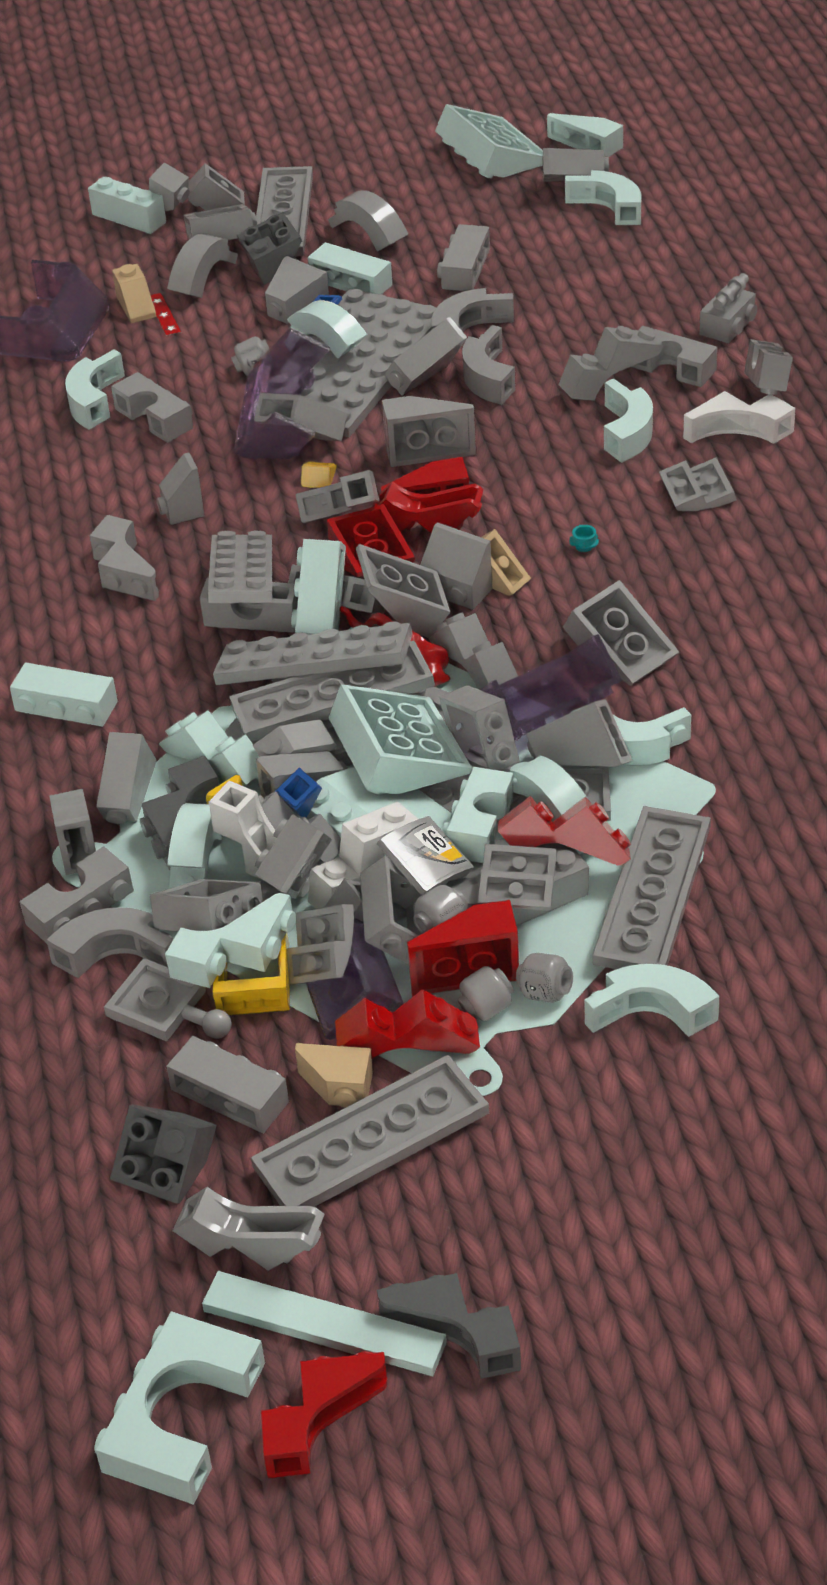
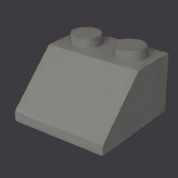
(461, 563)
(292, 855)

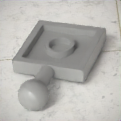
(159, 1004)

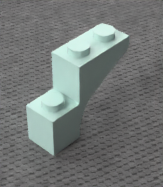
(203, 736)
(246, 941)

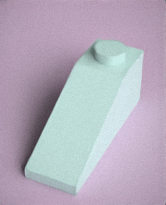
(586, 132)

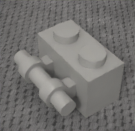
(728, 311)

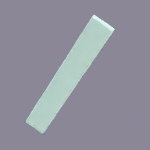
(324, 1322)

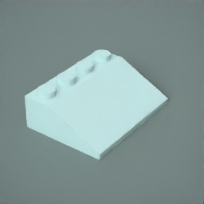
(488, 142)
(396, 739)
(346, 798)

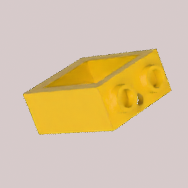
(255, 994)

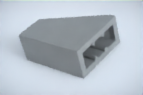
(572, 162)
(294, 288)
(426, 356)
(322, 419)
(581, 738)
(276, 769)
(125, 777)
(72, 828)

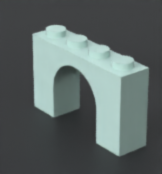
(179, 1355)

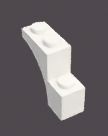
(726, 414)
(240, 817)
(356, 851)

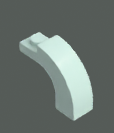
(608, 190)
(330, 324)
(83, 387)
(634, 428)
(652, 740)
(547, 783)
(191, 844)
(653, 989)

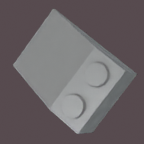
(427, 430)
(405, 589)
(626, 630)

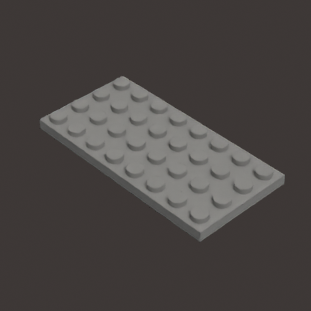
(358, 378)

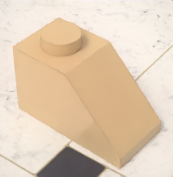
(133, 293)
(507, 571)
(336, 1072)

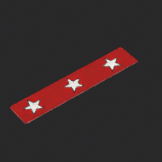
(164, 315)

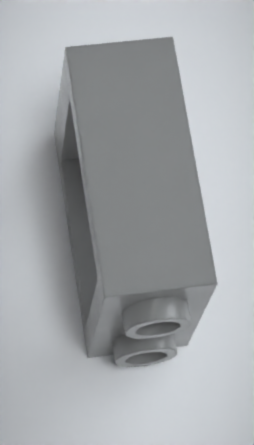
(220, 222)
(480, 717)
(379, 888)
(207, 905)

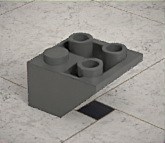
(269, 244)
(162, 1151)

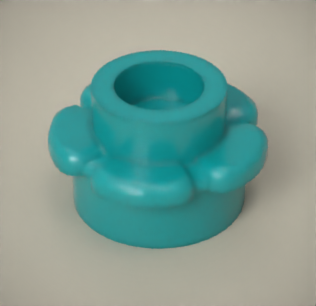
(584, 538)

